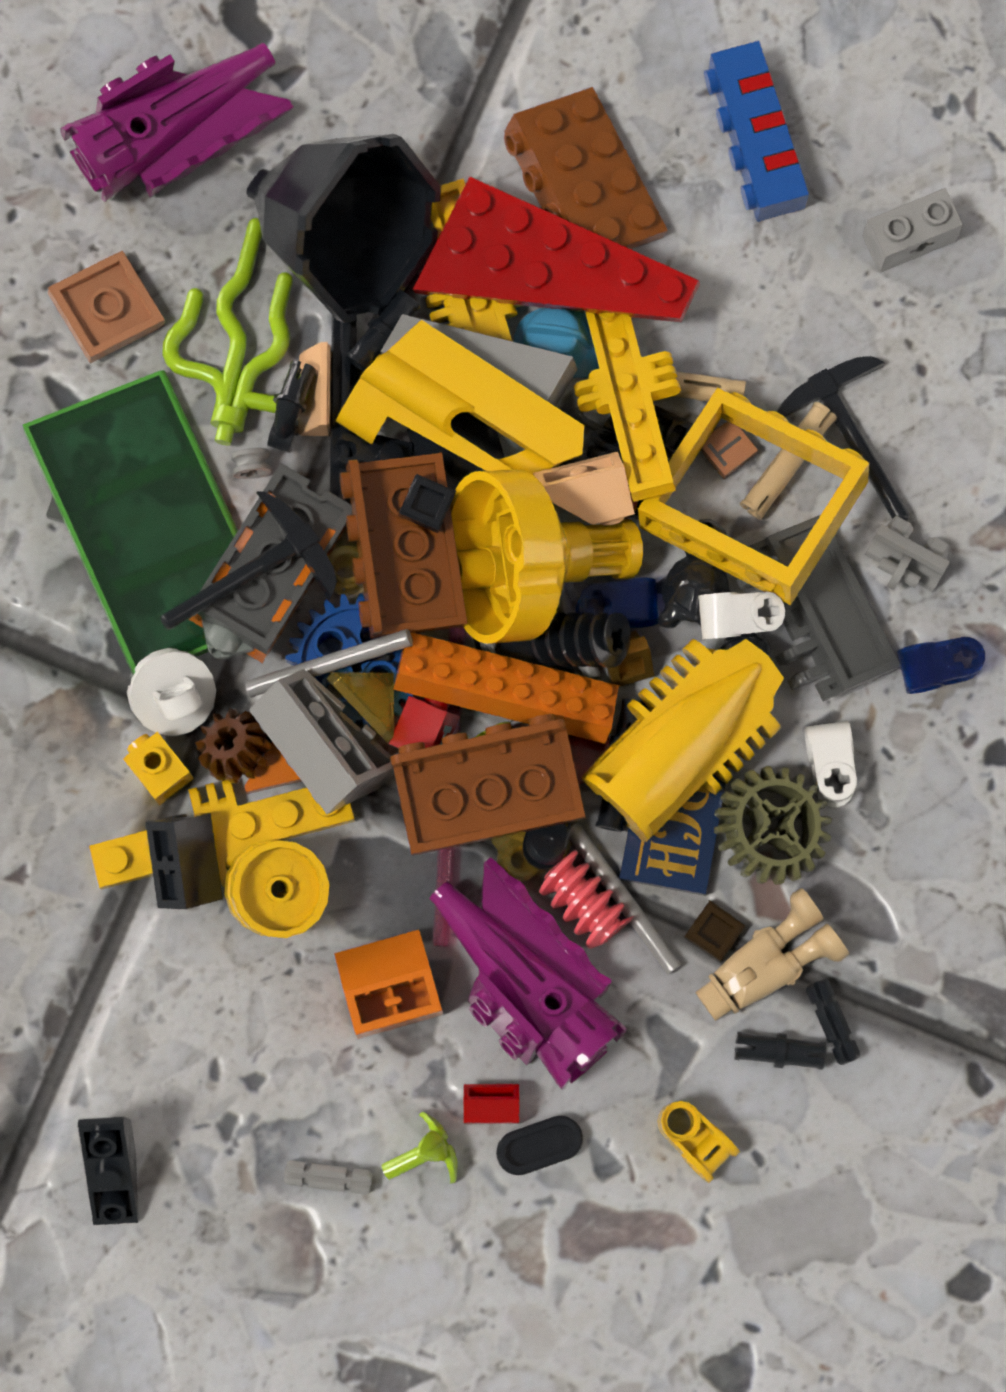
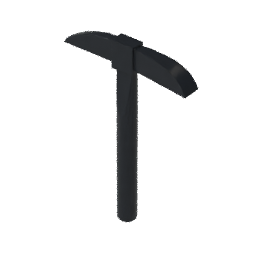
(825, 388)
(298, 541)

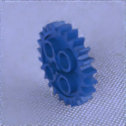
(345, 626)

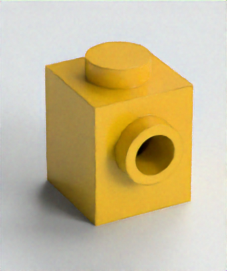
(157, 766)

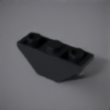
(110, 1169)

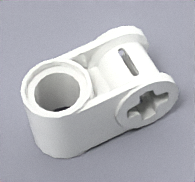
(737, 614)
(832, 755)

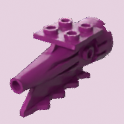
(179, 120)
(530, 977)

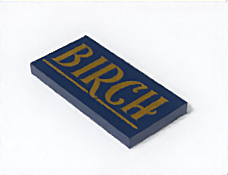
(680, 851)

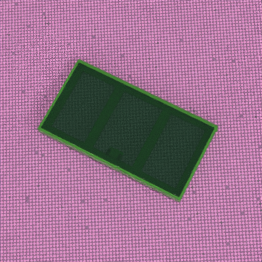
(136, 507)

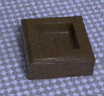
(714, 931)

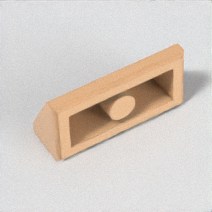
(317, 417)

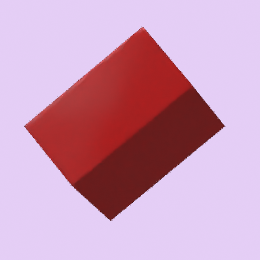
(491, 1103)

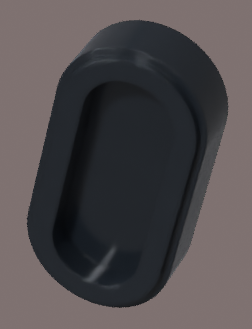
(539, 1145)

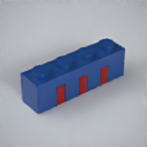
(757, 131)

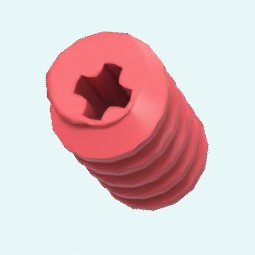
(583, 901)

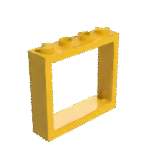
(728, 553)

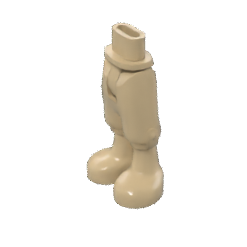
(762, 967)

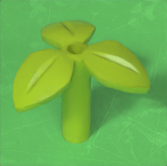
(431, 1148)

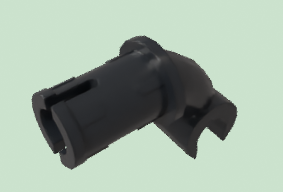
(290, 405)

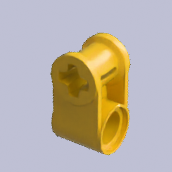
(697, 1140)

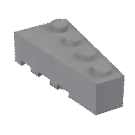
(535, 368)

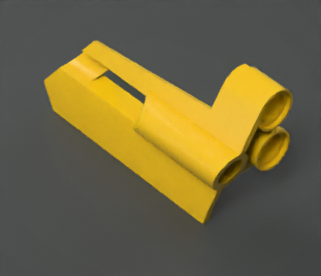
(433, 379)

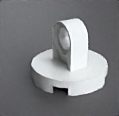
(171, 692)

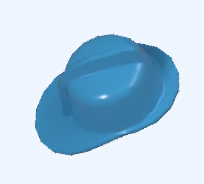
(562, 333)

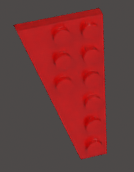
(533, 258)

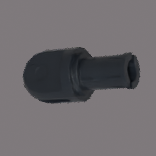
(546, 845)

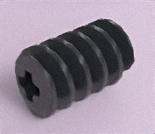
(584, 640)

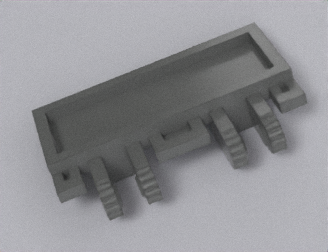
(835, 614)

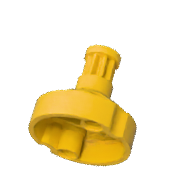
(521, 555)

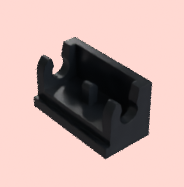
(184, 861)

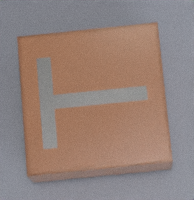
(728, 449)

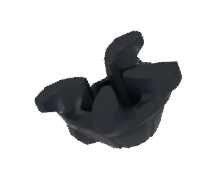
(685, 582)

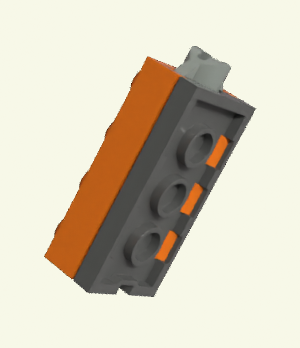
(260, 610)

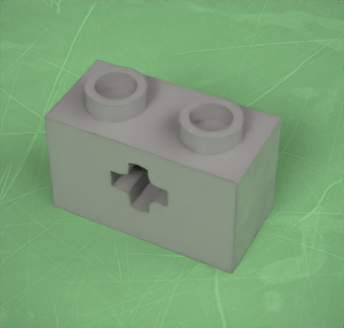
(912, 230)

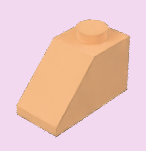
(590, 489)

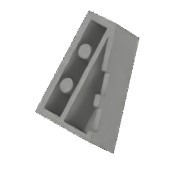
(321, 742)

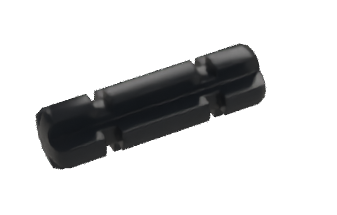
(833, 1022)

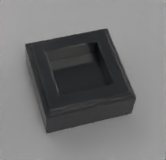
(426, 503)

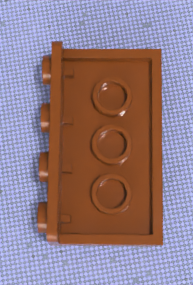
(582, 169)
(404, 568)
(487, 785)

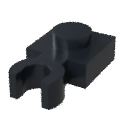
(382, 449)

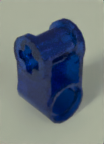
(632, 597)
(933, 664)

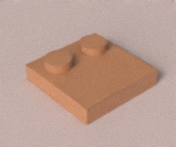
(106, 306)

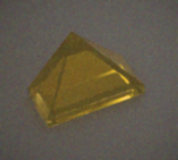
(370, 695)

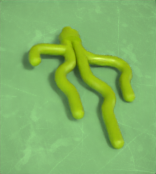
(233, 392)

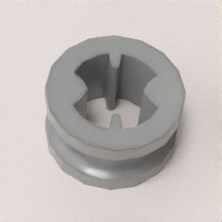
(251, 463)

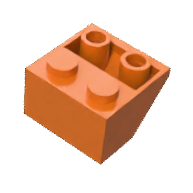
(388, 984)

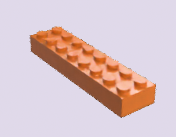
(505, 686)

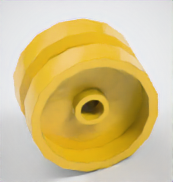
(250, 884)

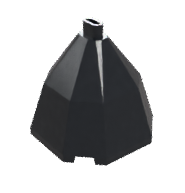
(349, 219)

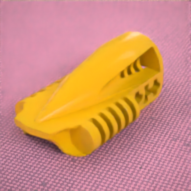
(688, 733)

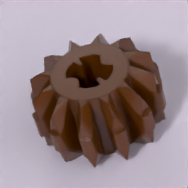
(233, 746)

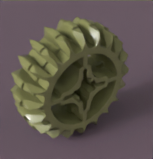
(760, 814)

